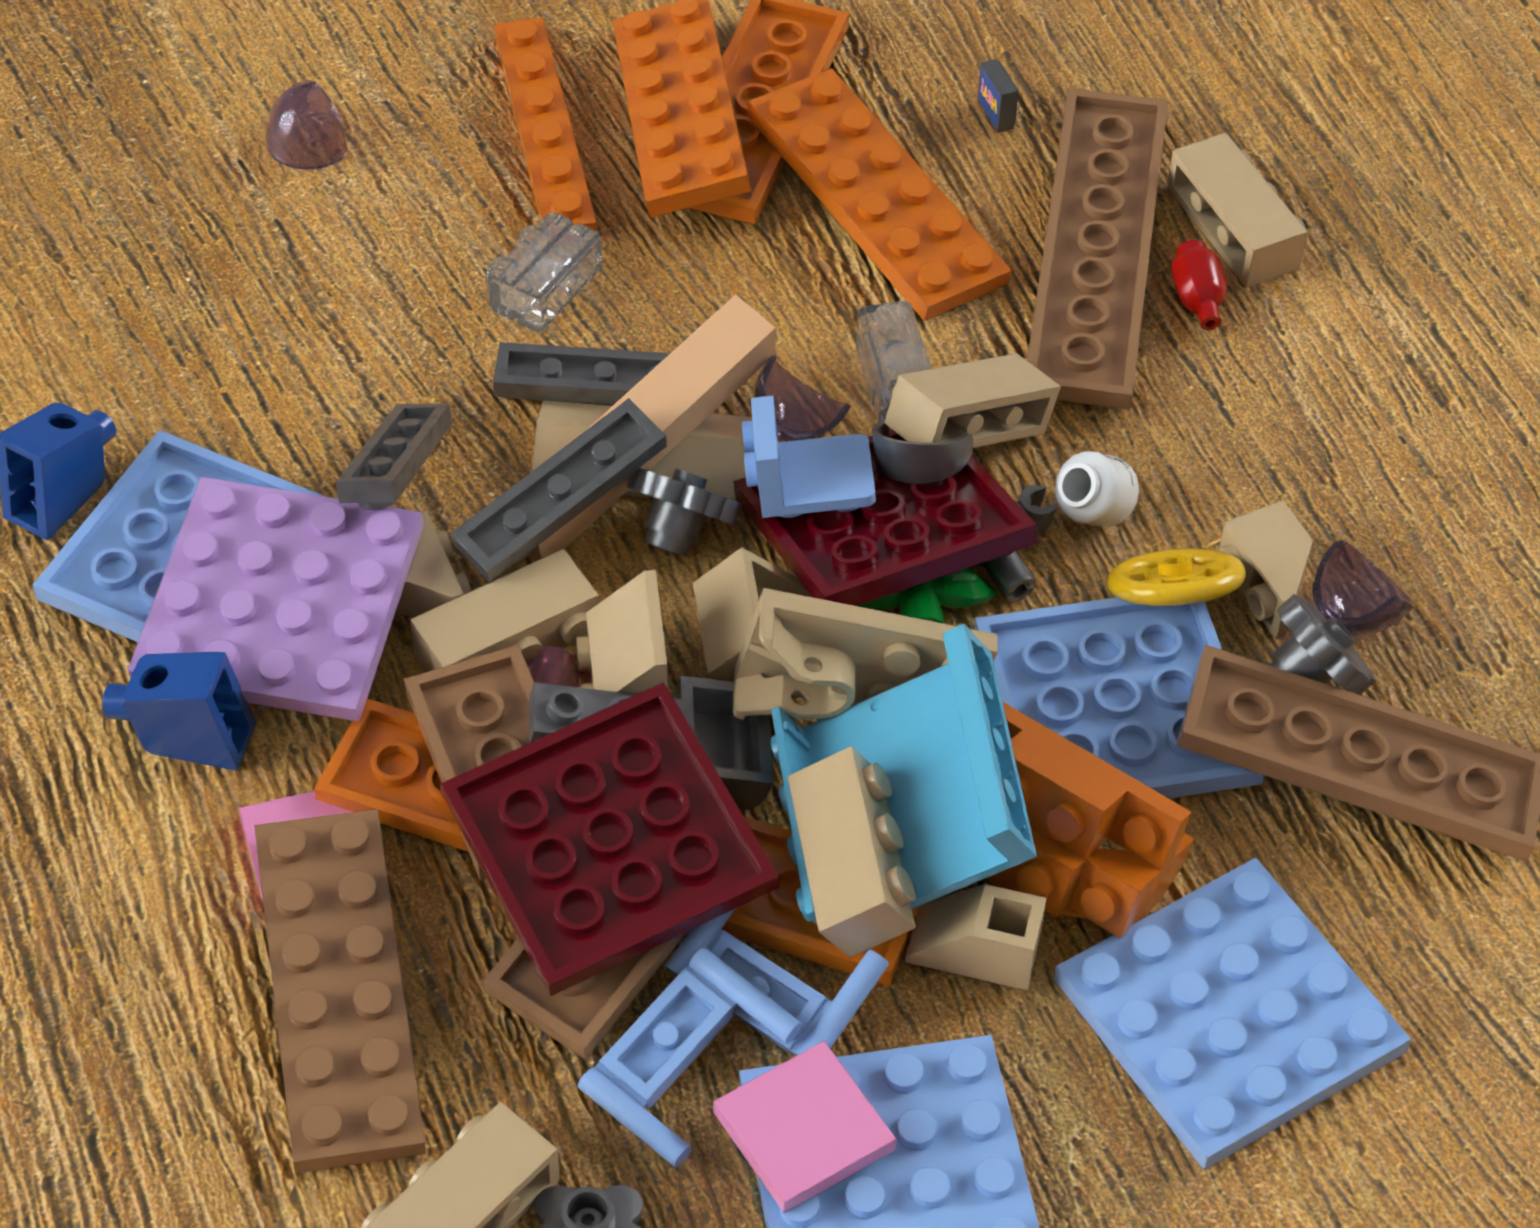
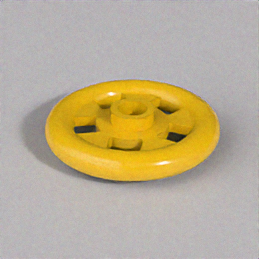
(1176, 577)

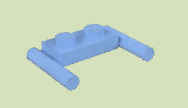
(819, 1016)
(668, 1041)

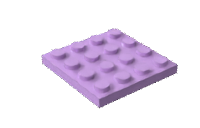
(287, 590)

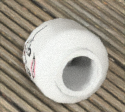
(1096, 489)

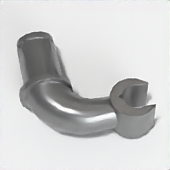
(1009, 571)

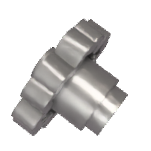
(679, 508)
(1320, 648)

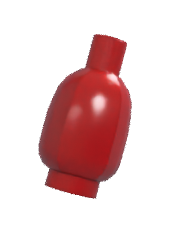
(1200, 281)

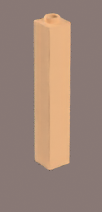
(684, 393)

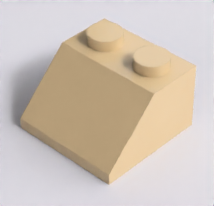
(727, 603)
(625, 639)

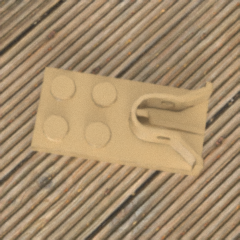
(831, 655)

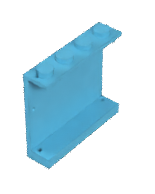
(947, 769)

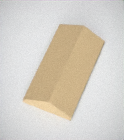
(709, 451)

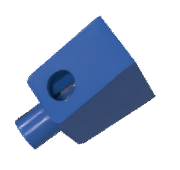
(52, 466)
(185, 708)

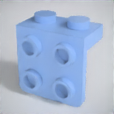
(804, 473)

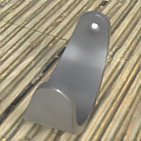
(917, 460)

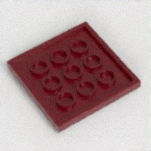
(901, 538)
(608, 838)

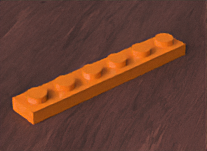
(543, 121)

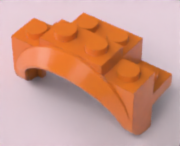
(1072, 811)

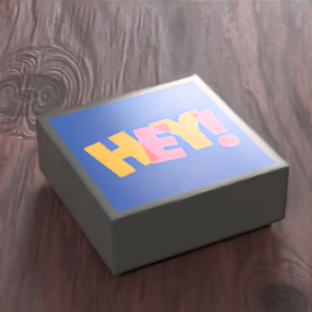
(997, 95)

